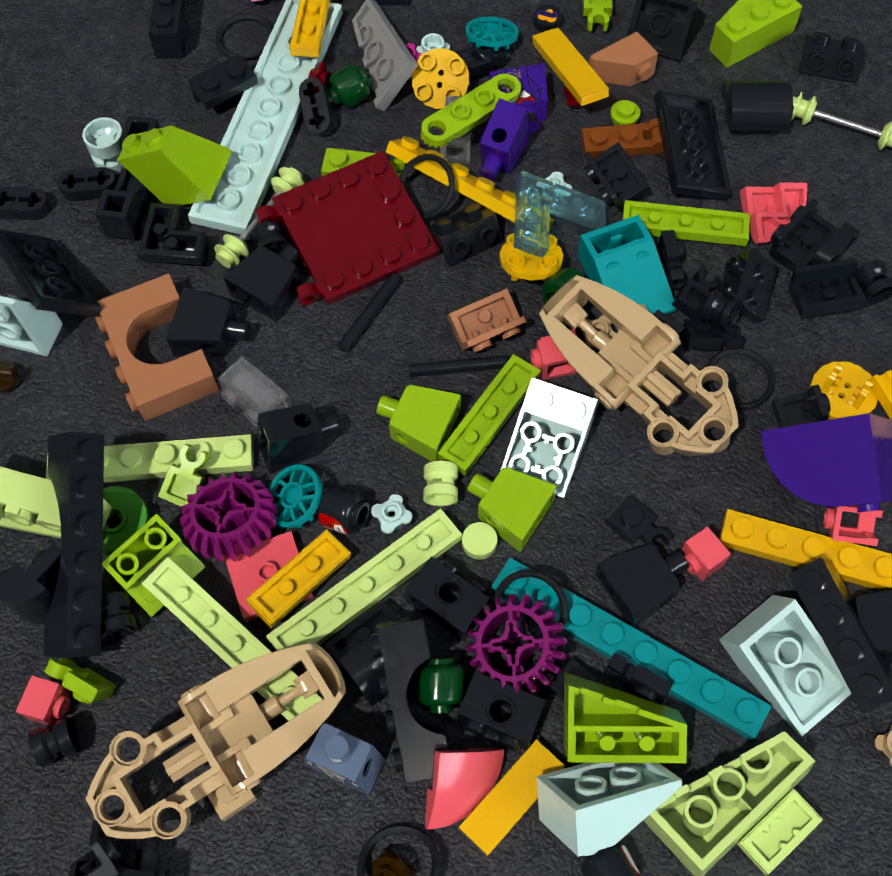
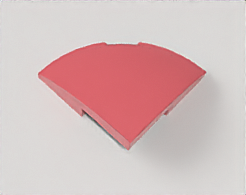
(771, 207)
(460, 783)

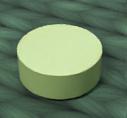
(479, 540)

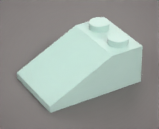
(27, 328)
(787, 662)
(601, 802)

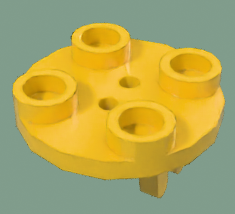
(426, 77)
(530, 266)
(856, 399)

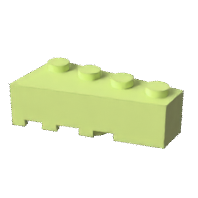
(31, 504)
(722, 807)

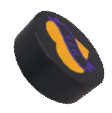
(547, 17)

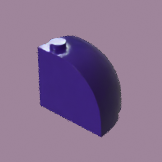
(834, 460)

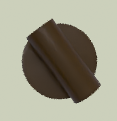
(8, 376)
(391, 865)

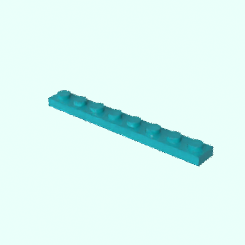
(609, 635)

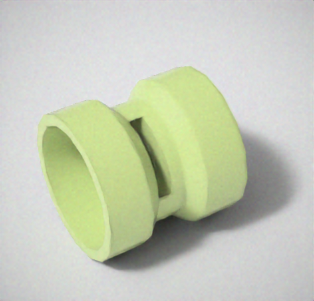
(440, 483)

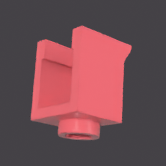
(549, 359)
(861, 534)

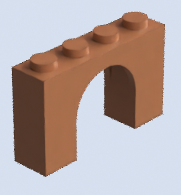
(152, 387)

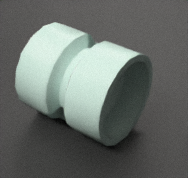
(103, 142)

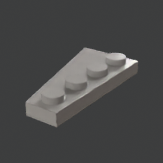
(384, 53)

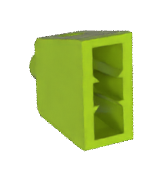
(421, 418)
(513, 504)

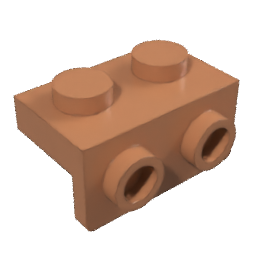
(485, 319)

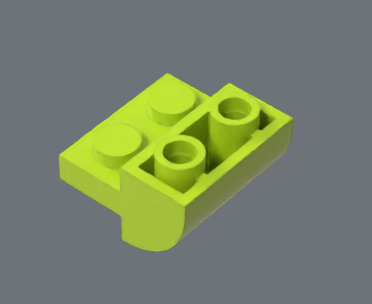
(143, 554)

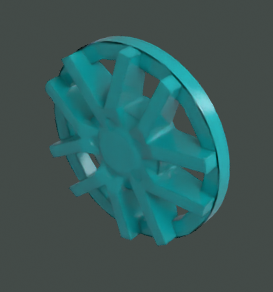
(486, 32)
(295, 495)

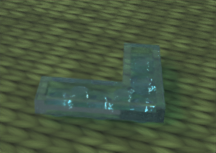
(538, 199)

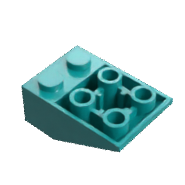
(627, 262)

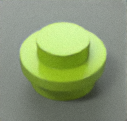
(625, 113)

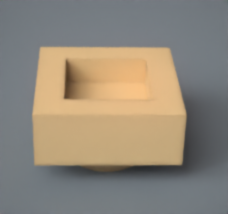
(228, 805)

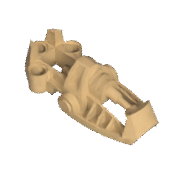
(635, 366)
(228, 733)

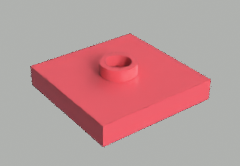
(253, 571)

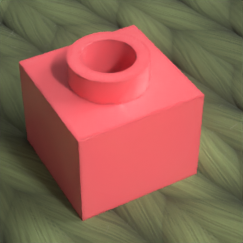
(705, 554)
(44, 701)

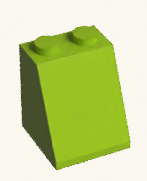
(175, 164)

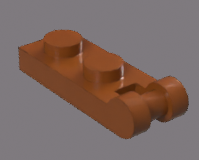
(631, 137)

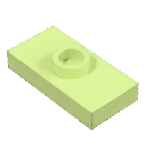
(779, 832)

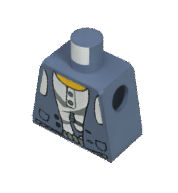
(344, 758)

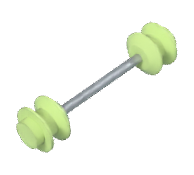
(806, 109)
(234, 246)

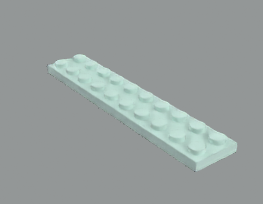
(262, 126)

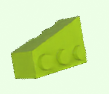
(751, 27)
(619, 726)

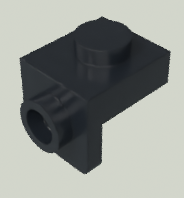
(802, 408)

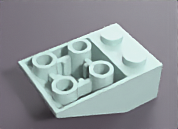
(550, 433)

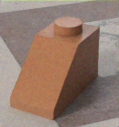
(625, 61)

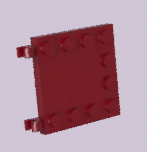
(352, 228)

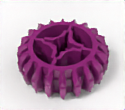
(236, 524)
(516, 629)

